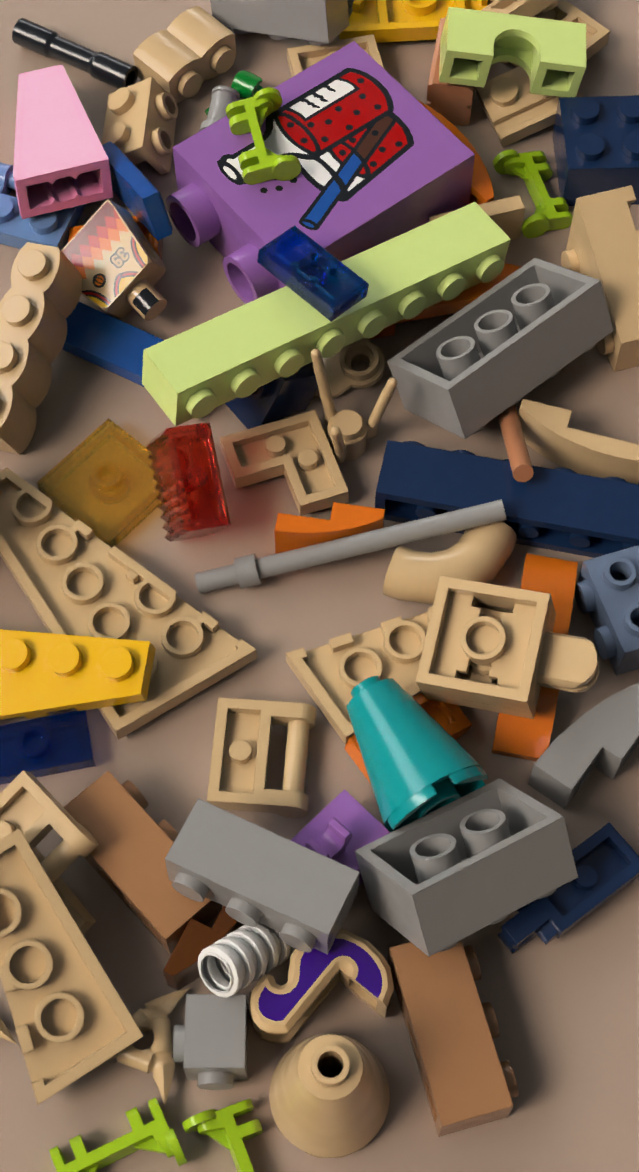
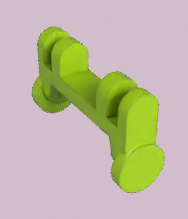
(260, 163)
(532, 168)
(223, 1128)
(151, 1137)

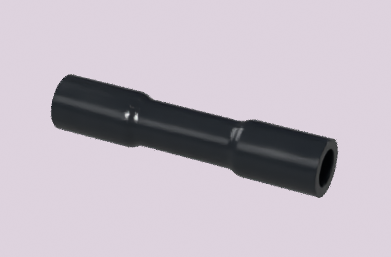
(51, 44)

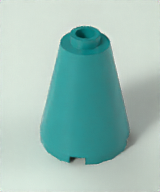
(408, 754)

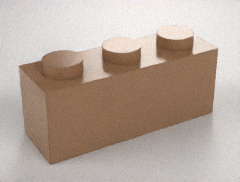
(133, 858)
(452, 1036)

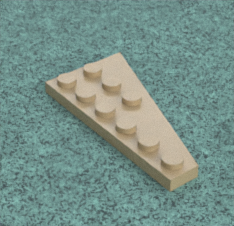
(102, 592)

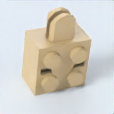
(498, 648)

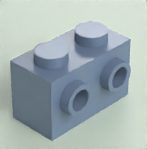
(611, 597)

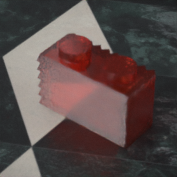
(188, 482)

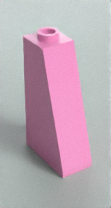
(55, 147)

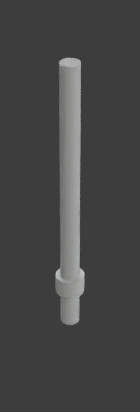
(250, 570)

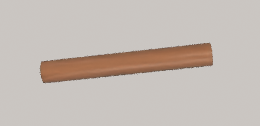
(515, 445)

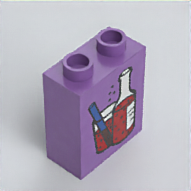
(366, 175)

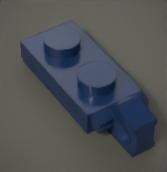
(603, 868)

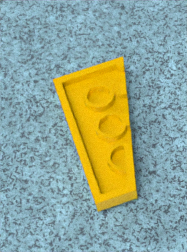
(70, 672)

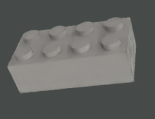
(501, 346)

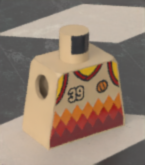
(117, 263)

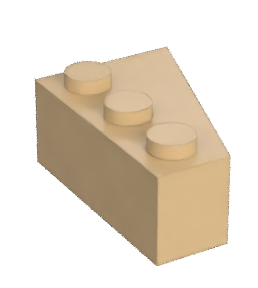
(607, 248)

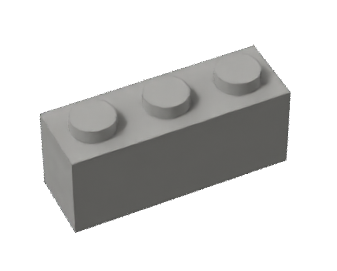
(284, 19)
(261, 877)

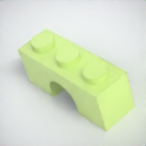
(545, 48)

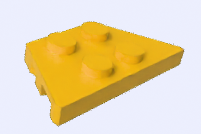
(401, 18)

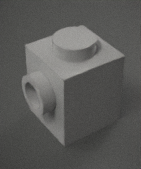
(213, 1040)

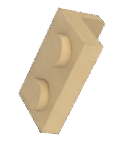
(142, 123)

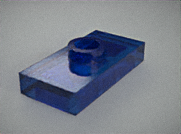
(312, 273)
(46, 746)

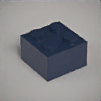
(596, 145)

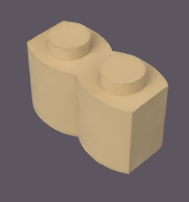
(186, 53)

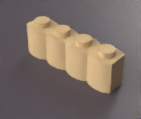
(32, 336)

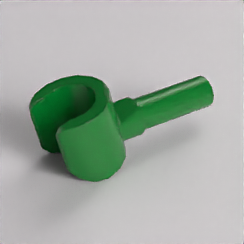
(246, 84)

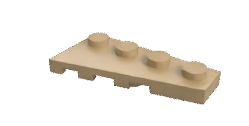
(347, 660)
(52, 980)

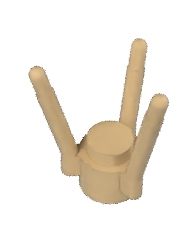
(347, 429)

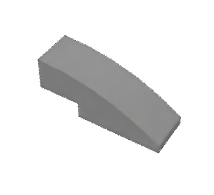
(597, 740)

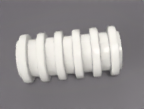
(241, 958)

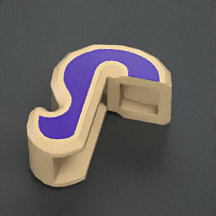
(282, 1010)

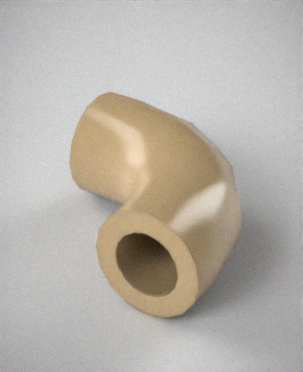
(475, 557)

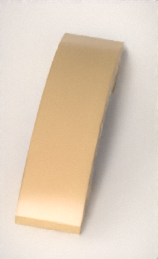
(584, 452)

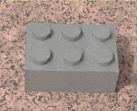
(466, 865)

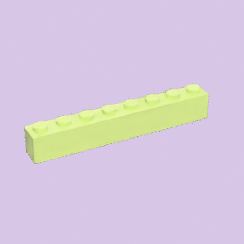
(279, 330)

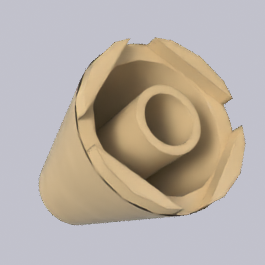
(329, 1095)

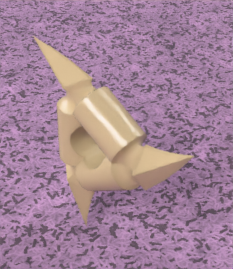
(159, 1057)

